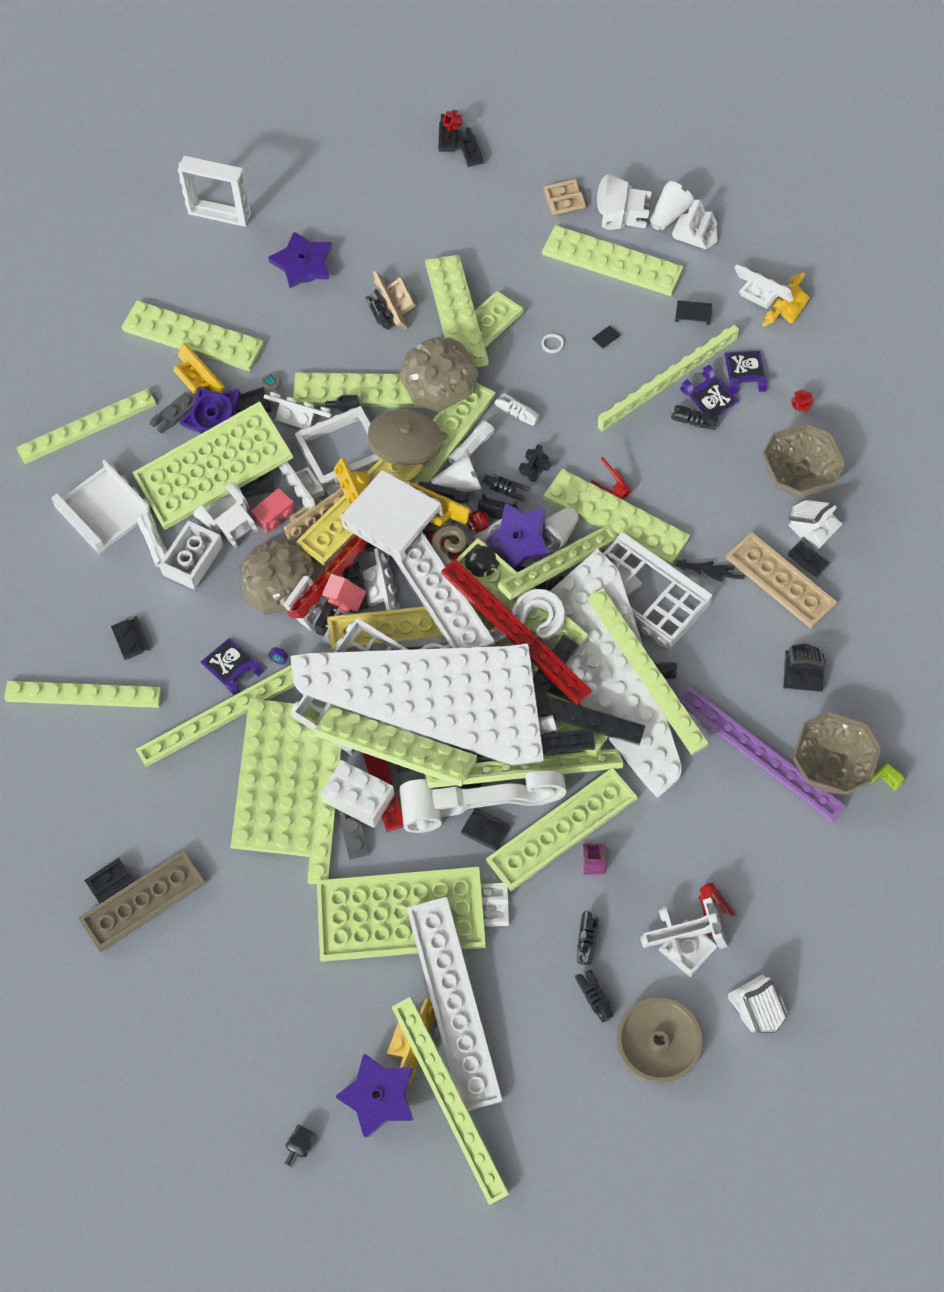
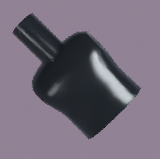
(344, 402)
(299, 1144)

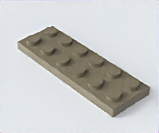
(141, 901)

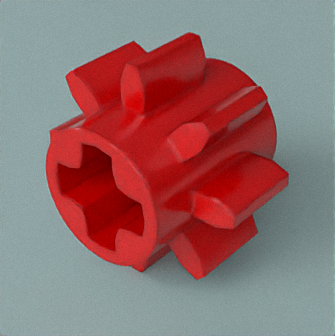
(452, 120)
(802, 401)
(478, 521)

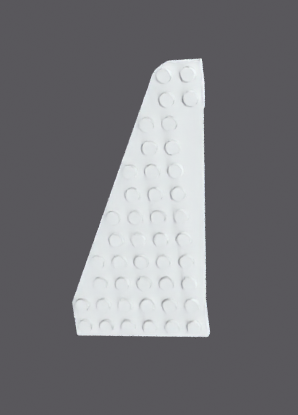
(611, 677)
(454, 695)

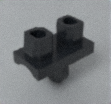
(537, 463)

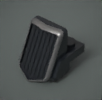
(804, 668)

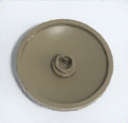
(404, 437)
(659, 1040)

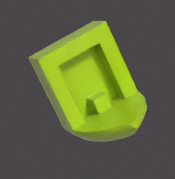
(891, 776)

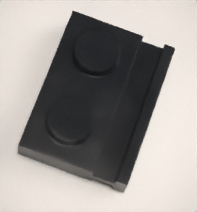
(252, 397)
(261, 485)
(130, 638)
(485, 829)
(109, 880)

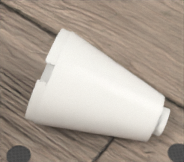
(670, 205)
(459, 476)
(559, 528)

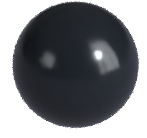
(482, 560)

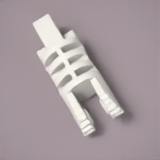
(517, 409)

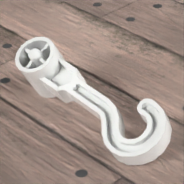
(528, 601)
(425, 806)

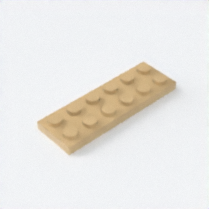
(781, 580)

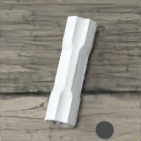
(473, 442)
(152, 537)

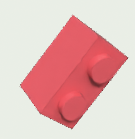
(273, 511)
(343, 593)

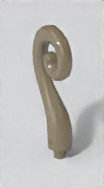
(454, 548)

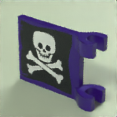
(745, 367)
(711, 394)
(229, 663)

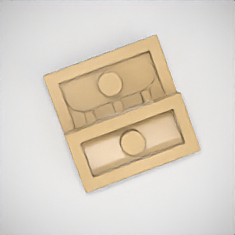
(564, 197)

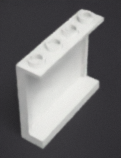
(103, 507)
(390, 514)

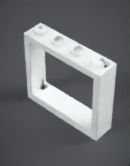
(235, 215)
(325, 427)

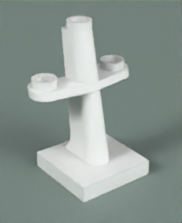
(704, 925)

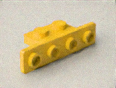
(788, 309)
(195, 372)
(351, 482)
(449, 507)
(400, 1046)

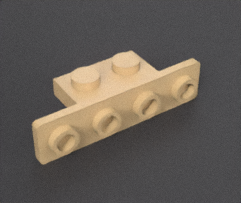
(397, 297)
(305, 518)

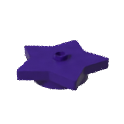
(302, 260)
(211, 409)
(520, 536)
(392, 1101)

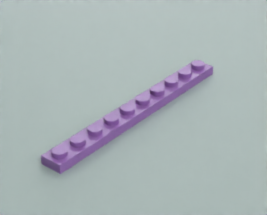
(759, 753)

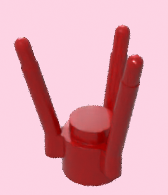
(621, 488)
(710, 891)

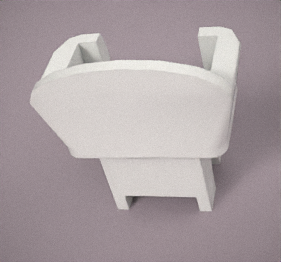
(621, 203)
(227, 515)

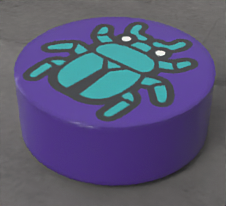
(278, 655)

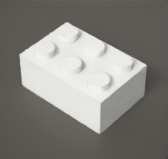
(191, 555)
(357, 793)

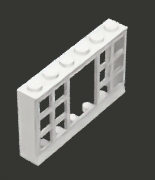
(647, 627)
(342, 646)

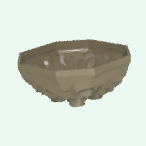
(438, 373)
(803, 460)
(273, 573)
(837, 753)

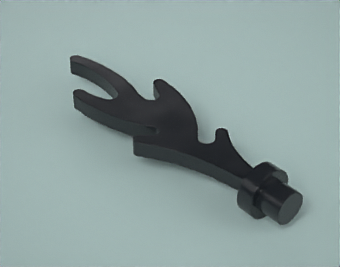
(711, 571)

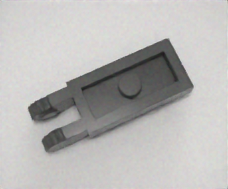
(173, 413)
(353, 837)

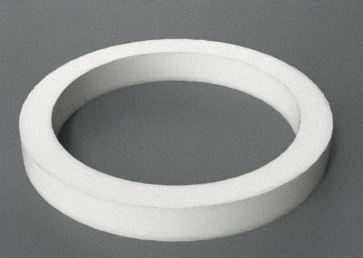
(552, 335)

